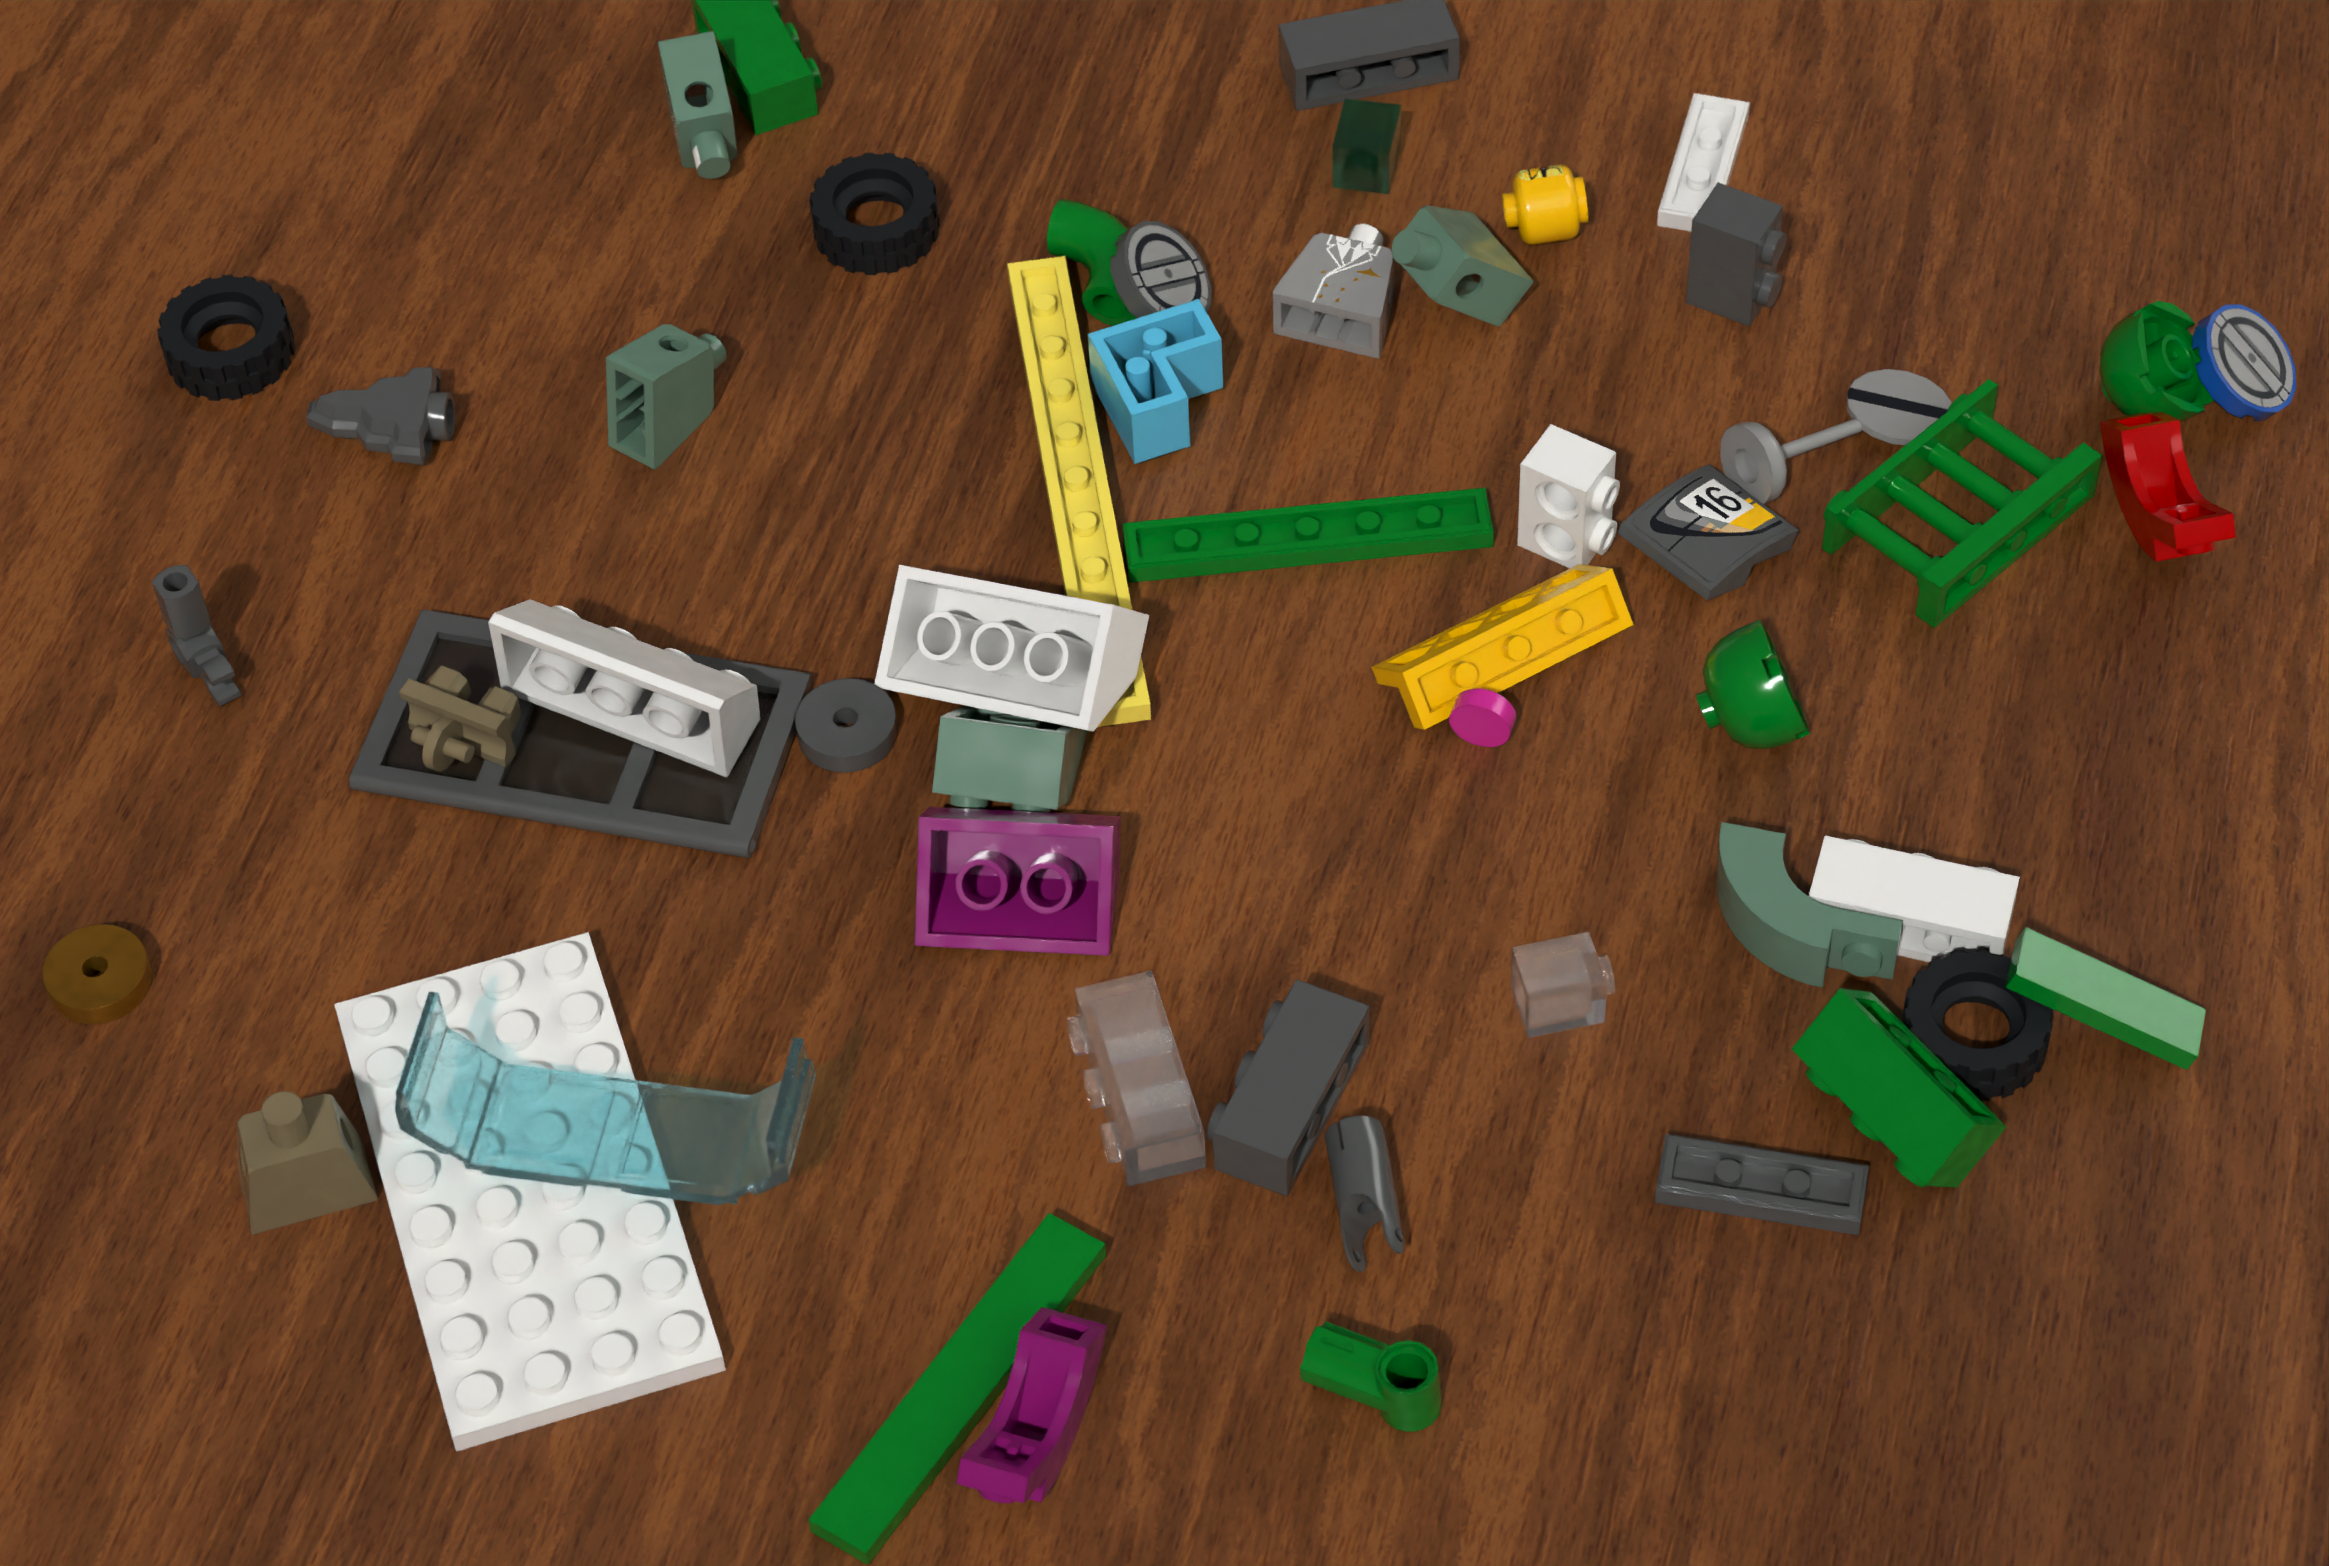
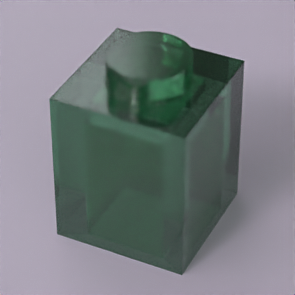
(1366, 146)

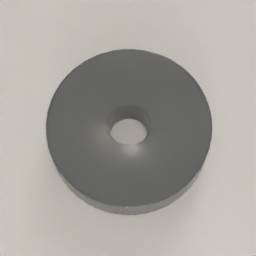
(846, 747)

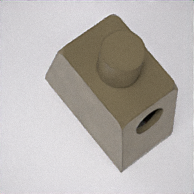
(300, 1161)

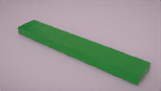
(1307, 535)
(953, 1391)

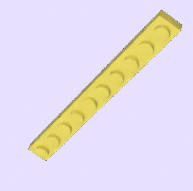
(1071, 450)

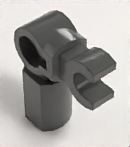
(191, 632)

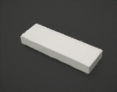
(1702, 157)

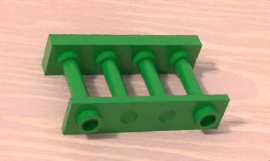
(1981, 549)

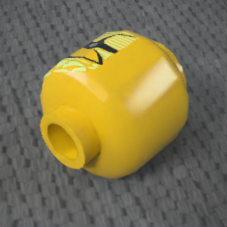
(1546, 205)

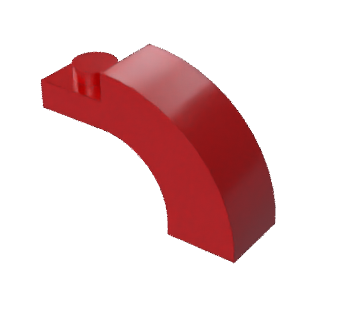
(2158, 490)

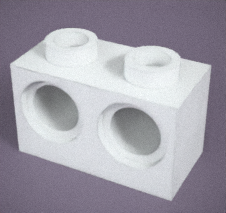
(1567, 498)

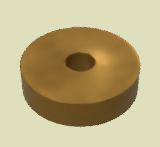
(100, 997)

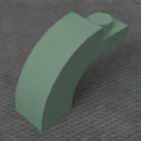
(1788, 926)

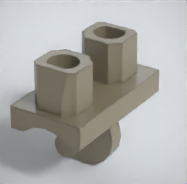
(457, 728)

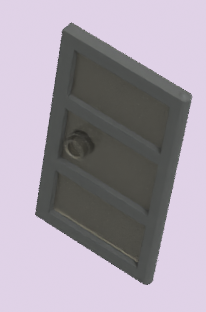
(573, 770)

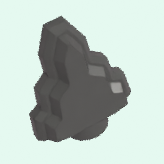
(391, 415)

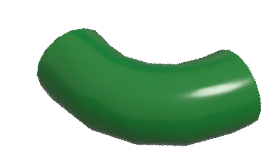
(1088, 238)

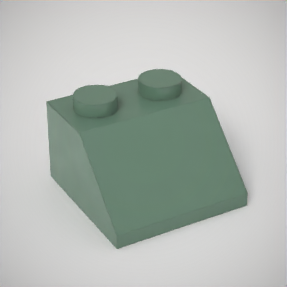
(1005, 760)

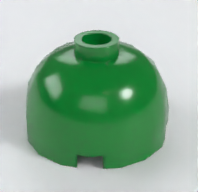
(2151, 364)
(1750, 691)

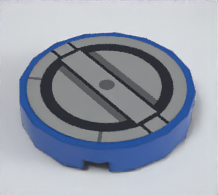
(2244, 362)

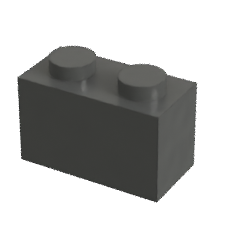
(1735, 254)

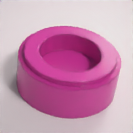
(1482, 717)

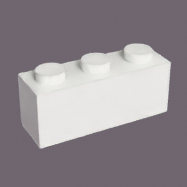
(1940, 902)

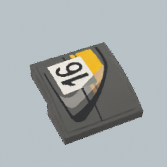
(1707, 531)

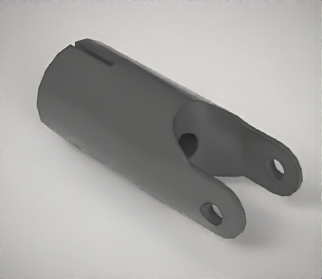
(1363, 1185)

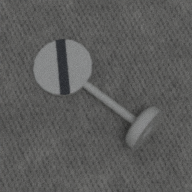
(1882, 403)

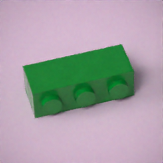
(761, 61)
(1897, 1090)

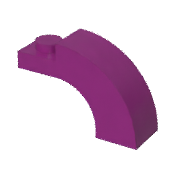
(1039, 1410)

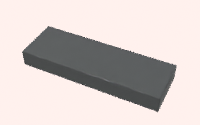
(1761, 1184)

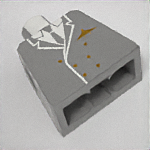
(1338, 292)

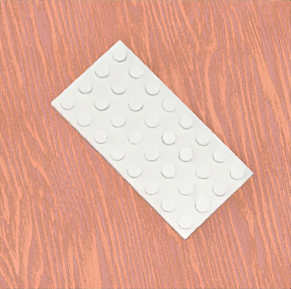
(527, 1287)

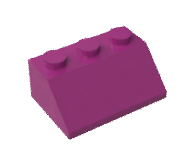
(1017, 880)

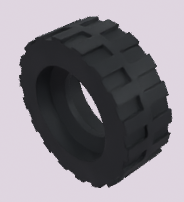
(881, 246)
(231, 371)
(1981, 980)

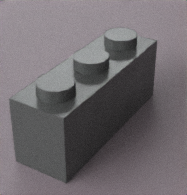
(1368, 52)
(1289, 1087)

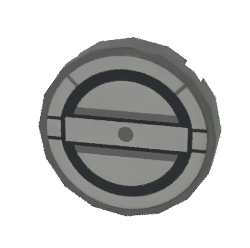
(1158, 270)

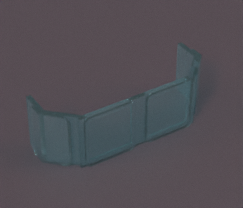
(596, 1126)

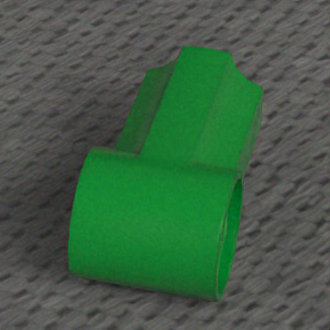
(1373, 1372)

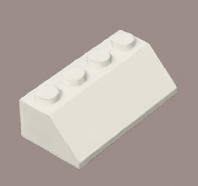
(1008, 648)
(624, 685)

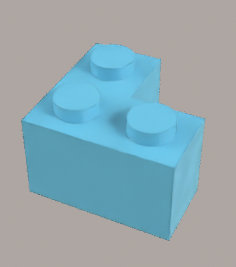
(1149, 373)

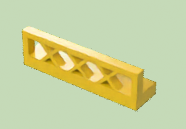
(1507, 642)

